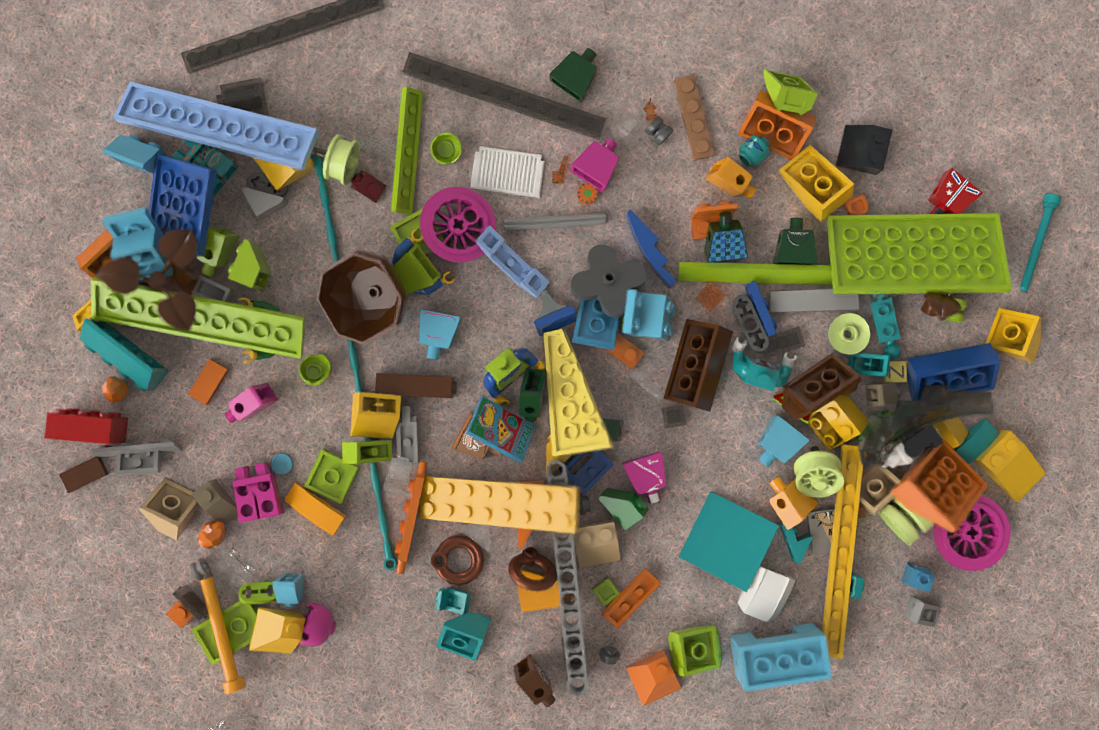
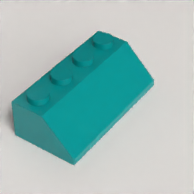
(122, 354)

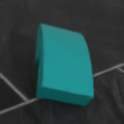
(978, 441)

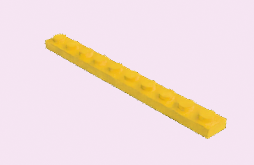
(842, 551)

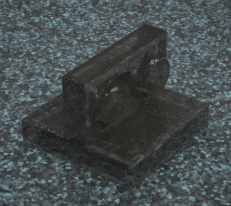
(244, 95)

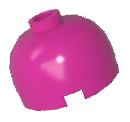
(317, 625)

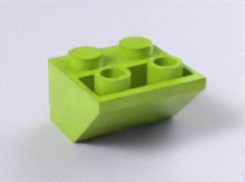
(250, 266)

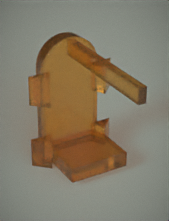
(649, 109)

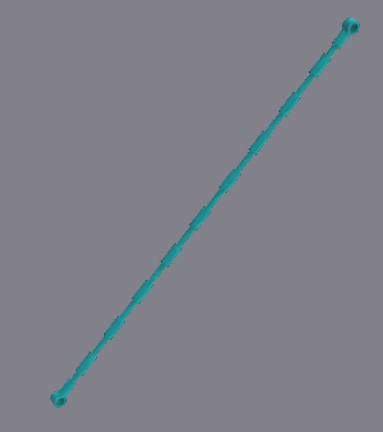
(355, 365)

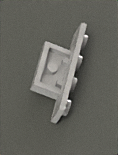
(137, 458)

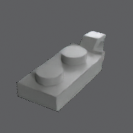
(408, 435)

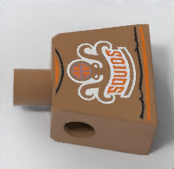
(469, 445)

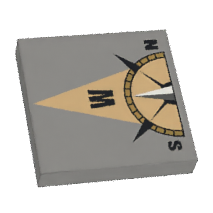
(820, 526)

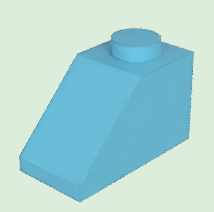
(289, 589)

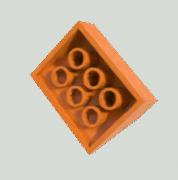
(940, 487)

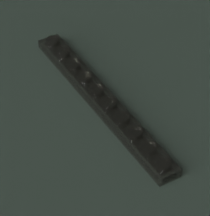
(278, 33)
(504, 96)

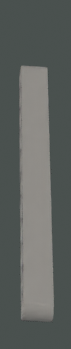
(571, 586)

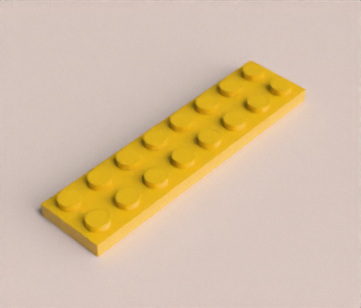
(500, 503)

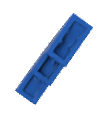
(646, 240)

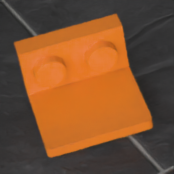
(706, 214)

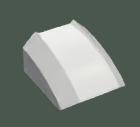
(766, 594)

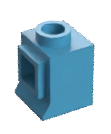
(918, 577)

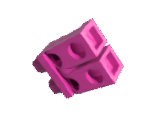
(257, 495)

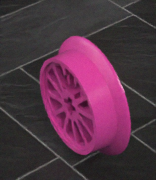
(475, 204)
(991, 552)

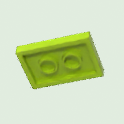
(239, 624)

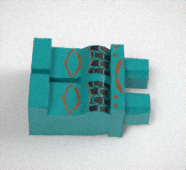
(208, 157)

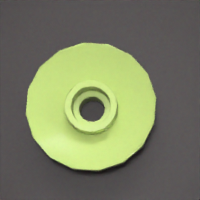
(859, 333)

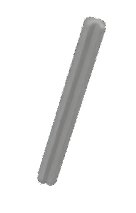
(555, 221)

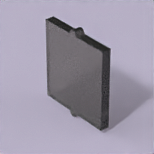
(192, 602)

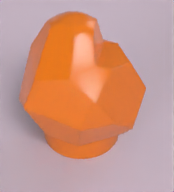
(115, 389)
(211, 534)

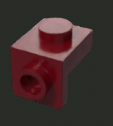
(367, 186)

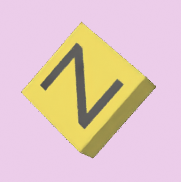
(897, 372)

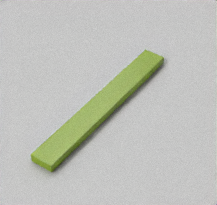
(754, 273)

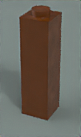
(415, 385)

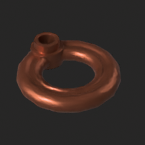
(458, 542)
(530, 558)

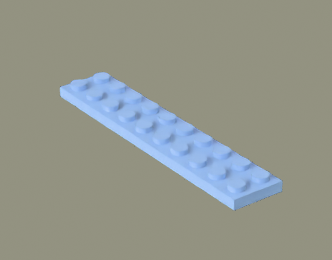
(217, 125)

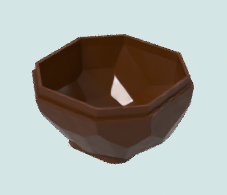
(349, 299)

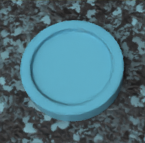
(281, 464)

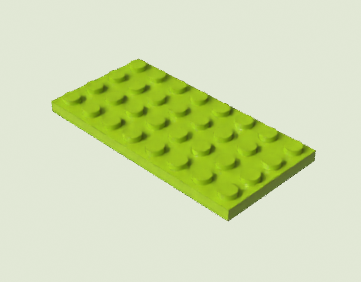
(917, 254)

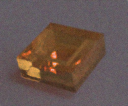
(709, 296)

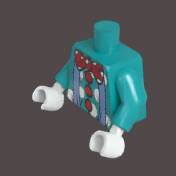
(760, 372)

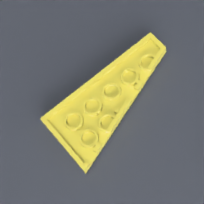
(572, 409)

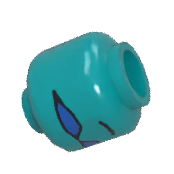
(754, 151)

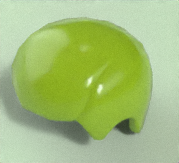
(443, 145)
(315, 369)

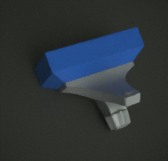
(553, 315)

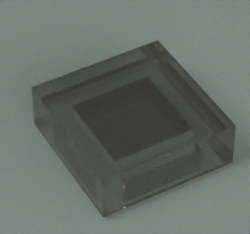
(673, 416)

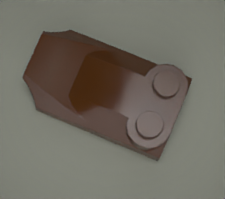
(819, 386)

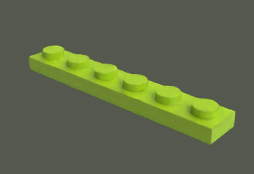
(407, 151)

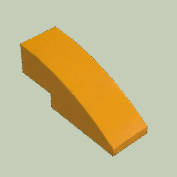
(315, 509)

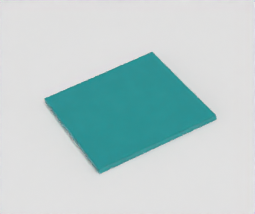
(728, 541)

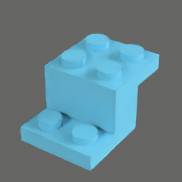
(137, 238)
(648, 315)

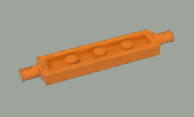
(407, 525)

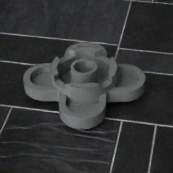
(608, 280)

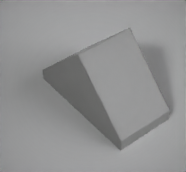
(263, 203)
(211, 289)

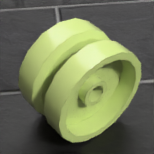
(904, 522)

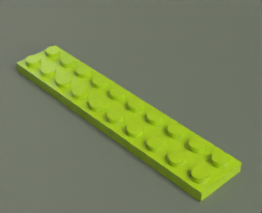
(214, 320)

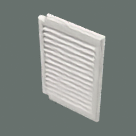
(507, 172)

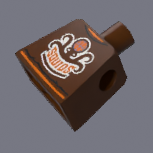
(534, 681)

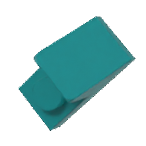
(796, 545)

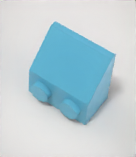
(134, 152)

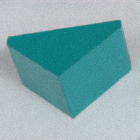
(870, 364)

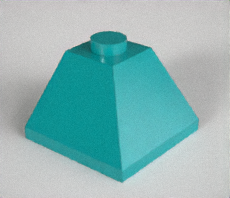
(464, 634)

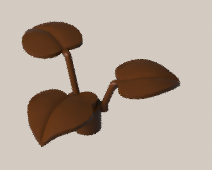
(122, 278)
(940, 305)

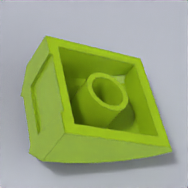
(789, 92)
(695, 650)

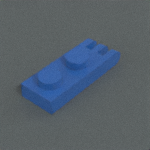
(761, 306)

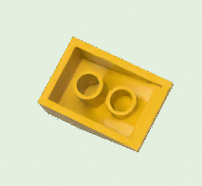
(817, 182)
(1010, 465)

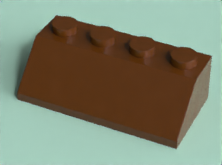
(698, 364)

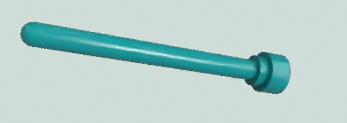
(1050, 202)

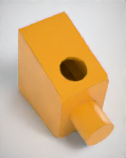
(731, 178)
(790, 503)

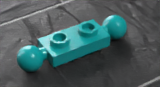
(886, 326)

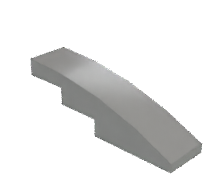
(812, 300)

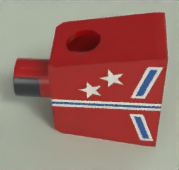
(953, 193)

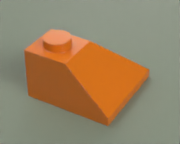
(653, 677)

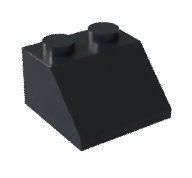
(864, 148)

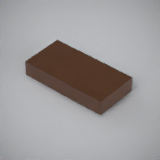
(83, 474)

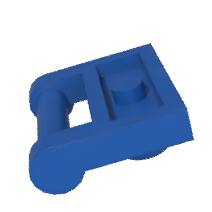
(590, 472)

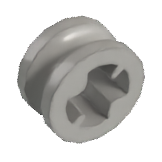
(200, 569)

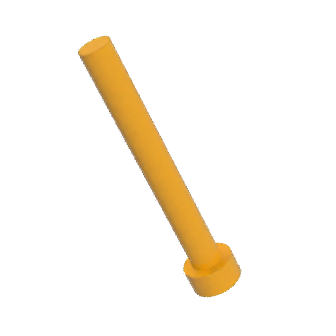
(233, 680)

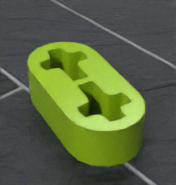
(259, 588)

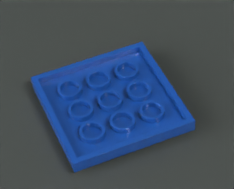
(182, 197)

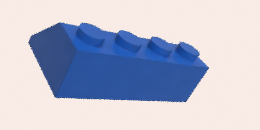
(959, 369)

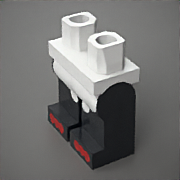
(913, 446)

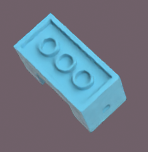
(781, 659)

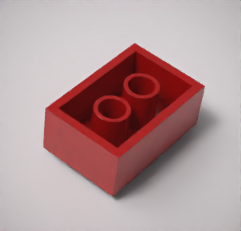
(86, 426)

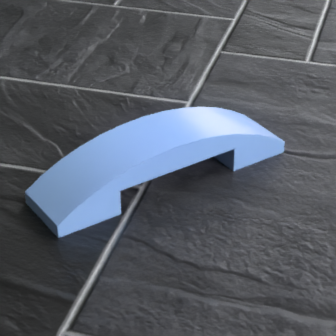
(510, 263)

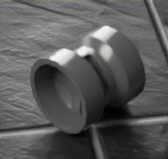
(662, 134)

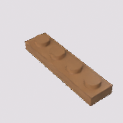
(693, 117)

